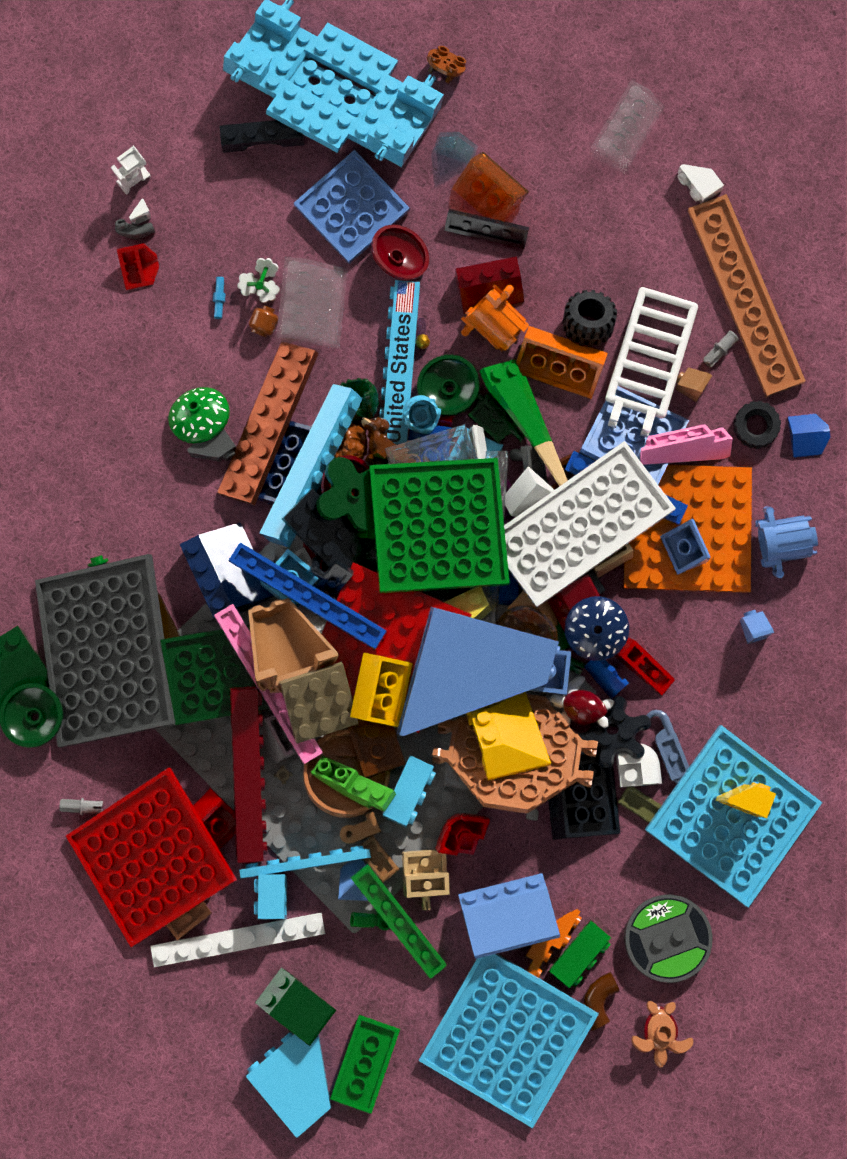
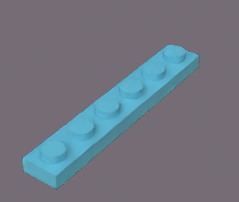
(314, 860)

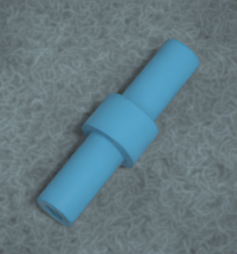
(219, 298)

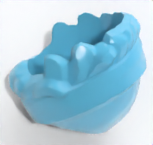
(421, 414)

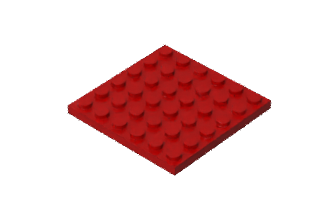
(399, 613)
(151, 857)

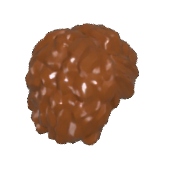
(353, 443)

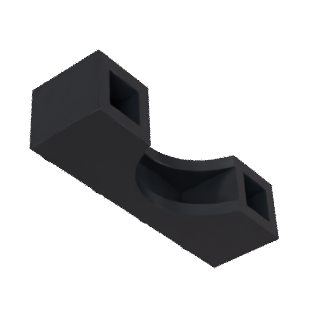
(244, 135)

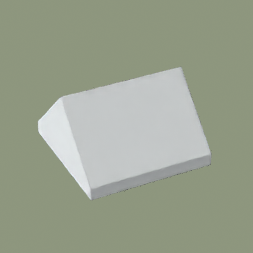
(526, 492)

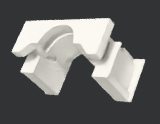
(131, 170)

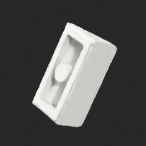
(478, 441)

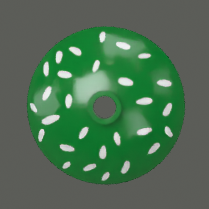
(202, 422)

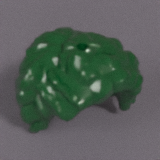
(369, 403)

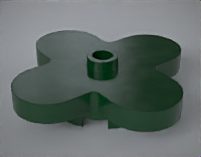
(339, 500)

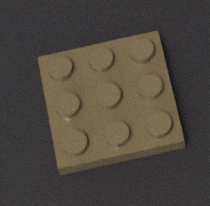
(318, 702)

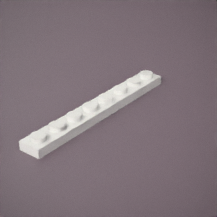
(237, 939)

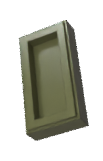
(639, 804)

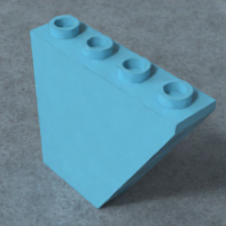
(293, 1082)

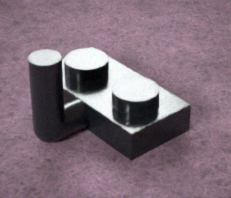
(333, 579)

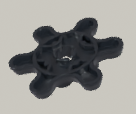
(623, 740)

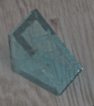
(455, 146)

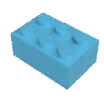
(410, 792)

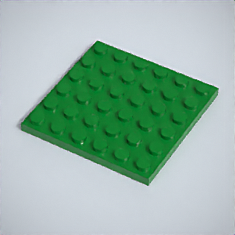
(438, 525)

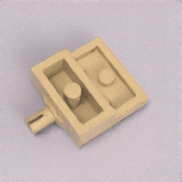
(424, 875)

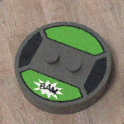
(668, 938)

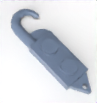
(670, 747)

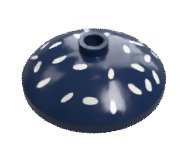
(591, 613)

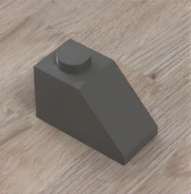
(215, 449)

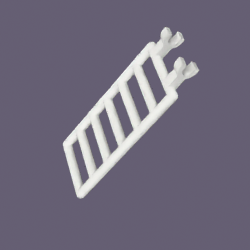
(627, 345)

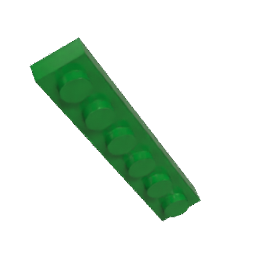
(398, 921)

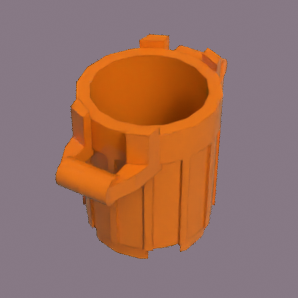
(495, 319)

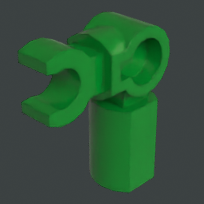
(367, 920)

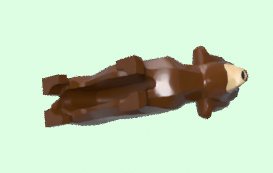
(377, 439)

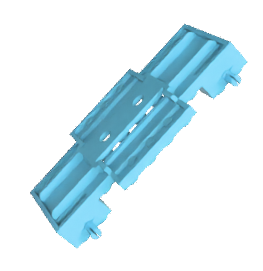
(275, 62)

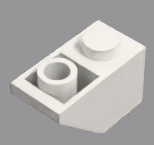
(701, 181)

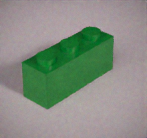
(580, 955)

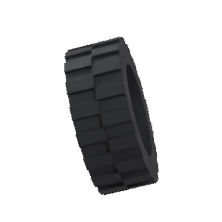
(768, 413)

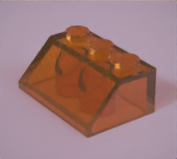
(489, 188)

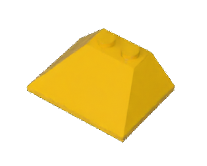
(508, 737)

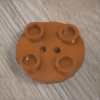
(446, 63)

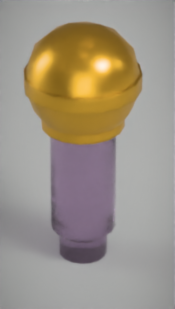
(422, 339)

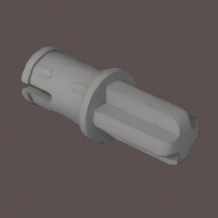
(720, 348)
(80, 806)

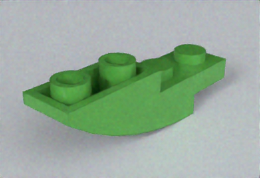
(352, 785)

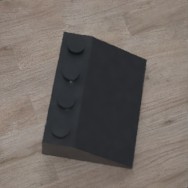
(583, 809)

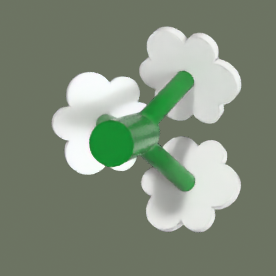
(265, 290)

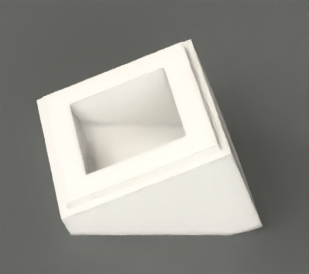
(140, 213)

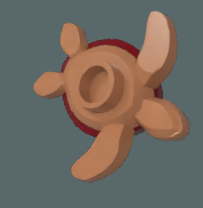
(661, 1034)

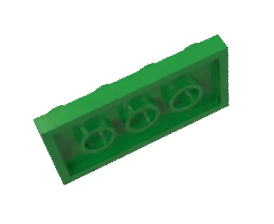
(365, 1064)

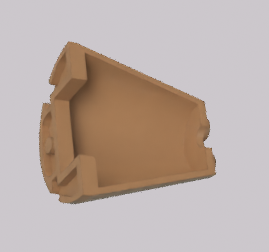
(285, 644)

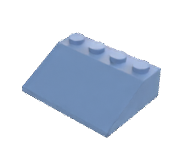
(509, 916)

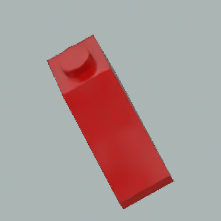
(644, 666)

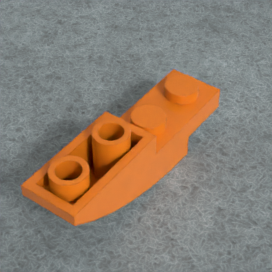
(541, 951)

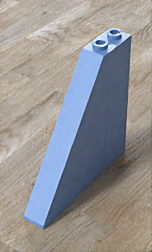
(470, 666)

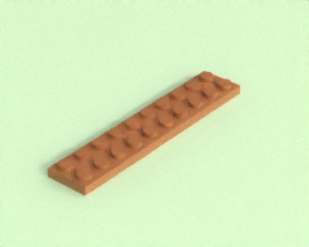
(746, 295)

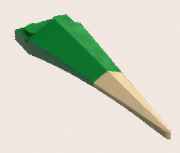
(516, 397)

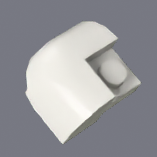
(639, 771)

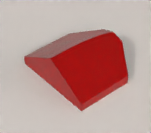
(138, 265)

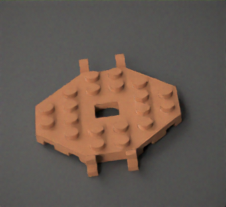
(526, 789)

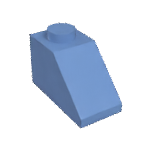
(755, 626)

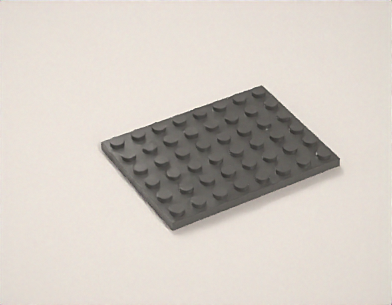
(105, 650)

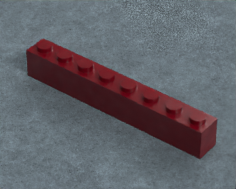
(247, 775)

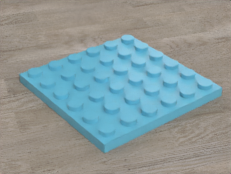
(723, 842)
(508, 1037)

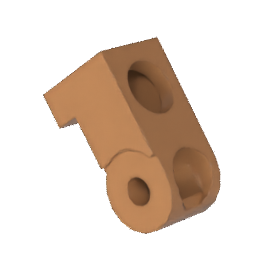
(353, 834)

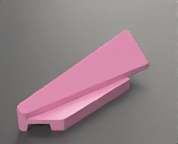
(687, 445)

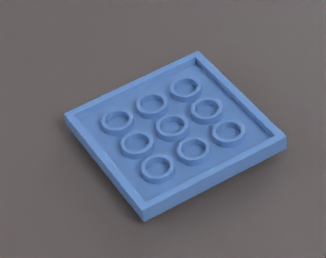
(351, 206)
(628, 429)

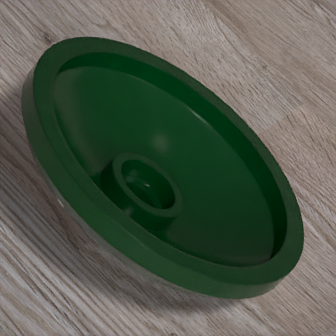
(449, 372)
(19, 709)

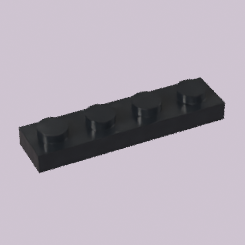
(486, 228)

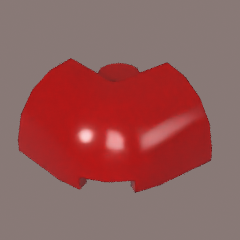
(462, 834)

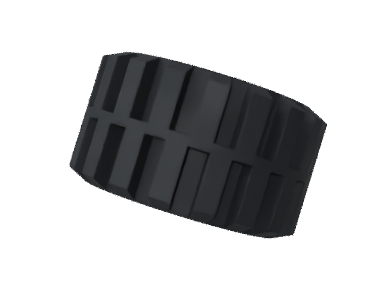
(591, 305)

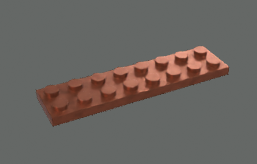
(268, 423)

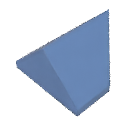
(347, 888)

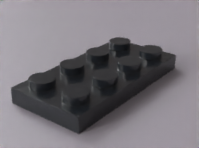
(324, 537)

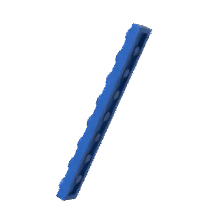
(307, 596)

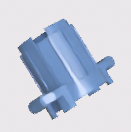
(784, 540)

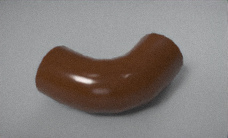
(596, 996)

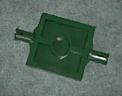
(494, 419)

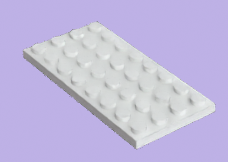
(583, 523)

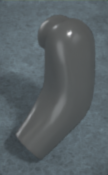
(133, 232)

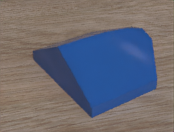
(808, 435)

